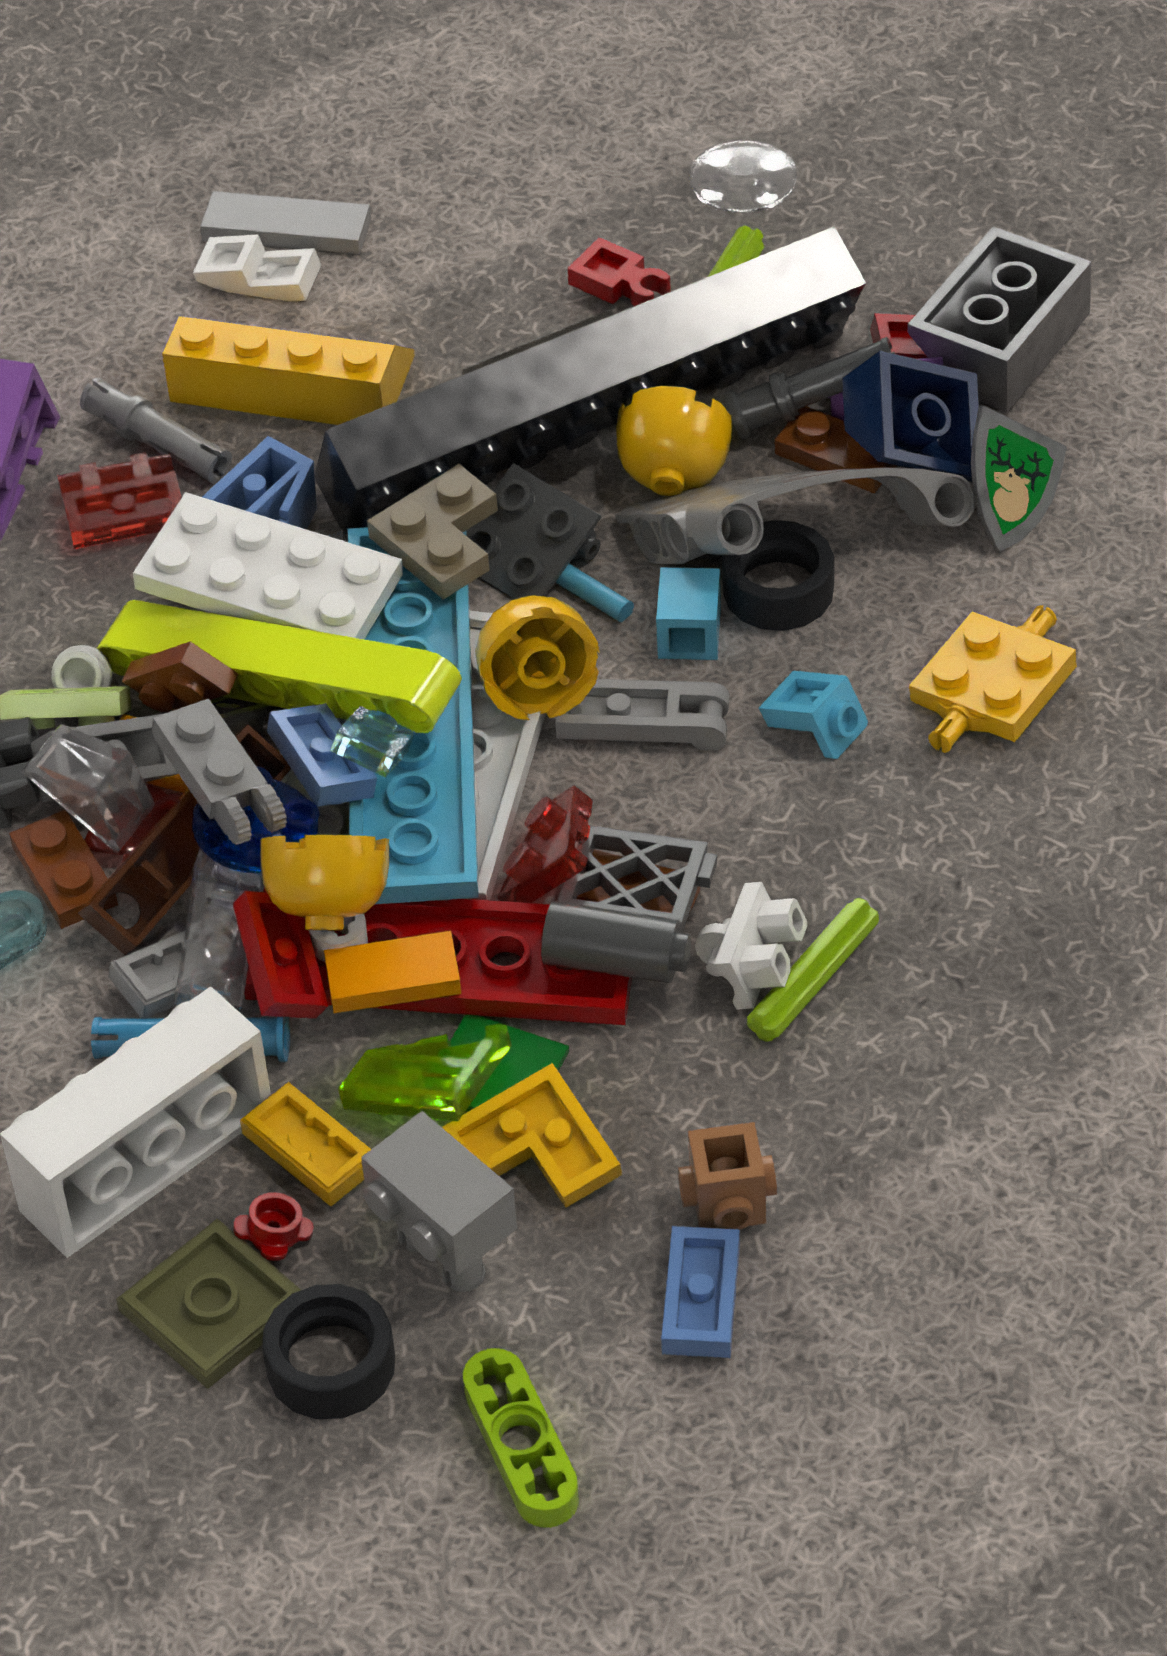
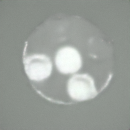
(743, 177)

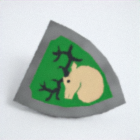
(1012, 476)

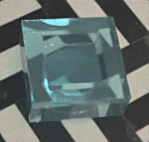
(373, 740)

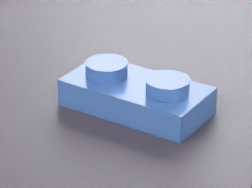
(305, 742)
(700, 1292)

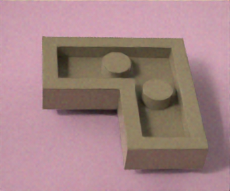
(429, 530)

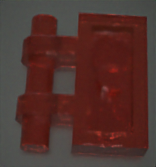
(119, 499)

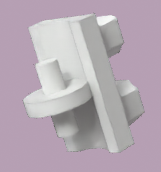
(747, 944)

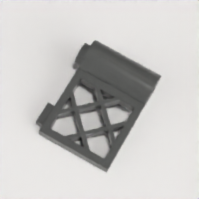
(618, 932)

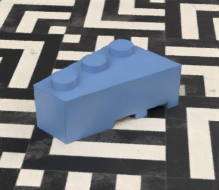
(272, 484)

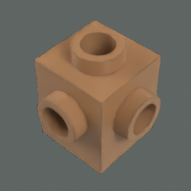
(727, 1177)

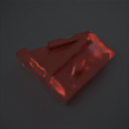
(549, 848)

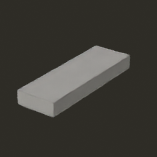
(288, 221)

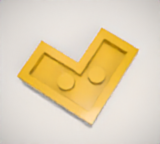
(540, 1122)

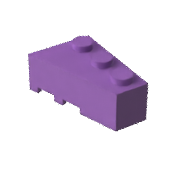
(23, 415)

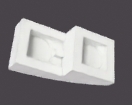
(245, 268)

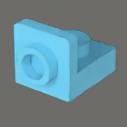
(817, 705)

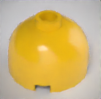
(672, 439)
(536, 657)
(325, 876)

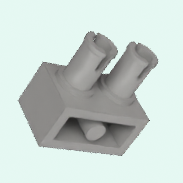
(440, 1198)

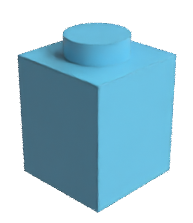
(688, 613)

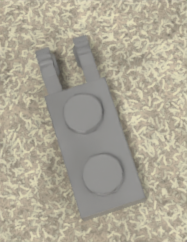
(217, 769)

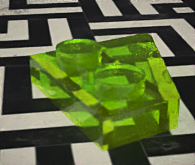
(424, 1076)

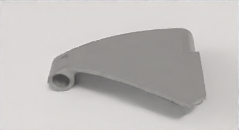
(729, 521)

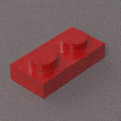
(279, 958)

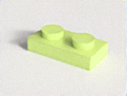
(89, 704)

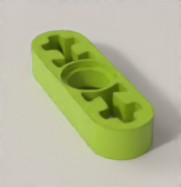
(517, 1465)

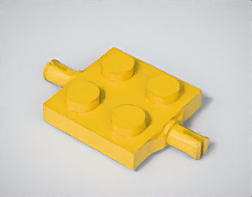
(992, 677)

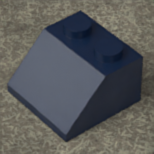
(912, 412)

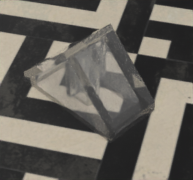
(92, 783)

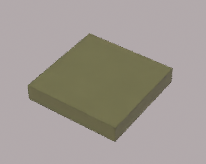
(207, 1302)

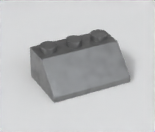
(1005, 313)

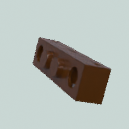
(165, 859)

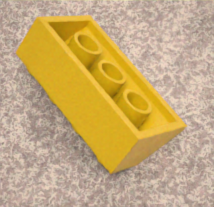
(281, 371)

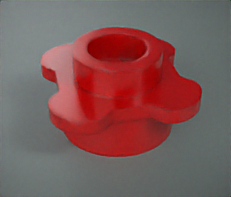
(273, 1225)

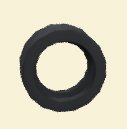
(781, 607)
(329, 1395)

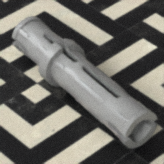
(139, 421)

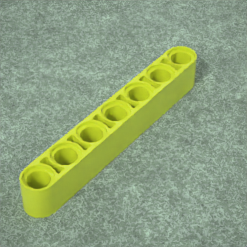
(293, 664)

